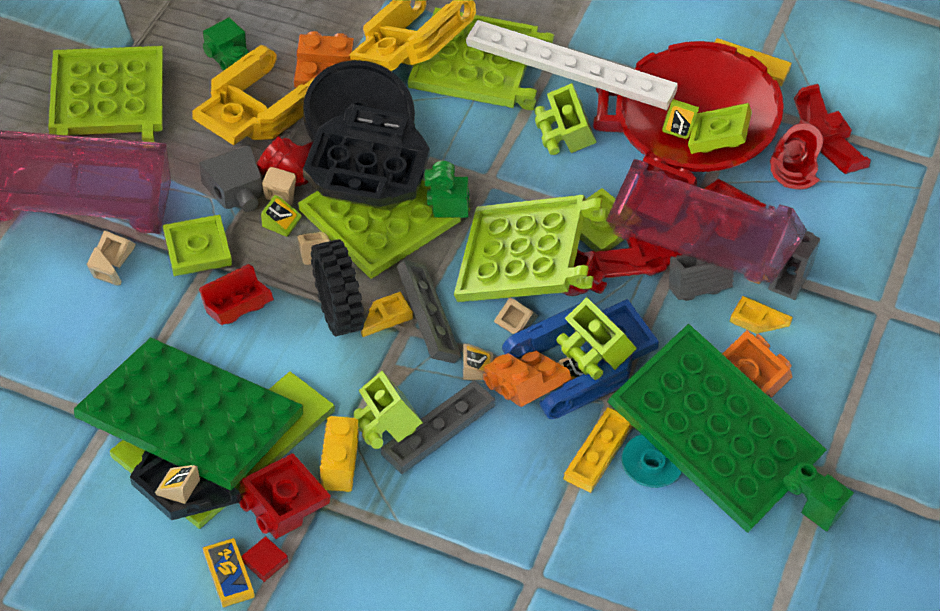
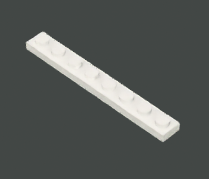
(572, 64)

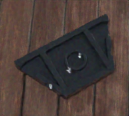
(205, 497)

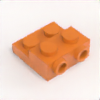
(318, 53)
(758, 363)
(524, 378)

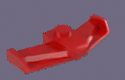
(833, 129)
(636, 260)

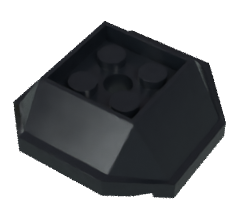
(368, 158)

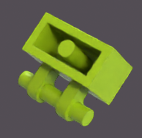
(571, 121)
(600, 333)
(385, 410)

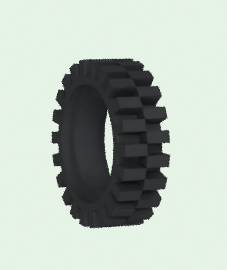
(337, 287)

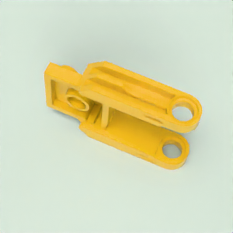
(392, 44)
(236, 114)

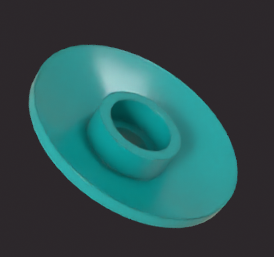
(638, 455)

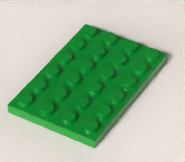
(189, 412)
(716, 426)

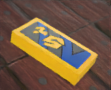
(228, 572)

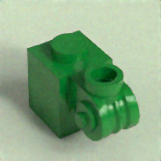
(225, 43)
(448, 193)
(824, 495)

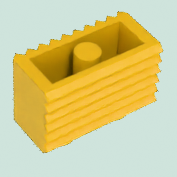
(339, 453)

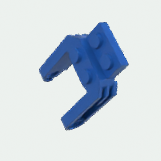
(583, 388)

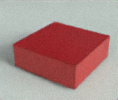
(264, 559)

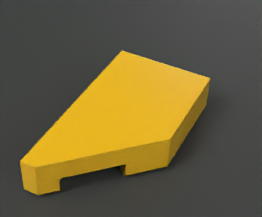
(387, 313)
(758, 317)

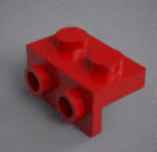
(234, 295)

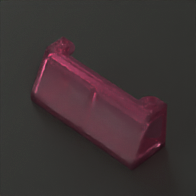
(84, 177)
(705, 224)

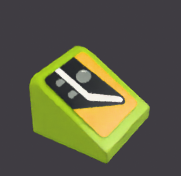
(680, 119)
(279, 216)

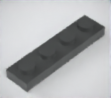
(428, 312)
(439, 426)

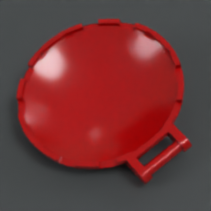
(708, 78)

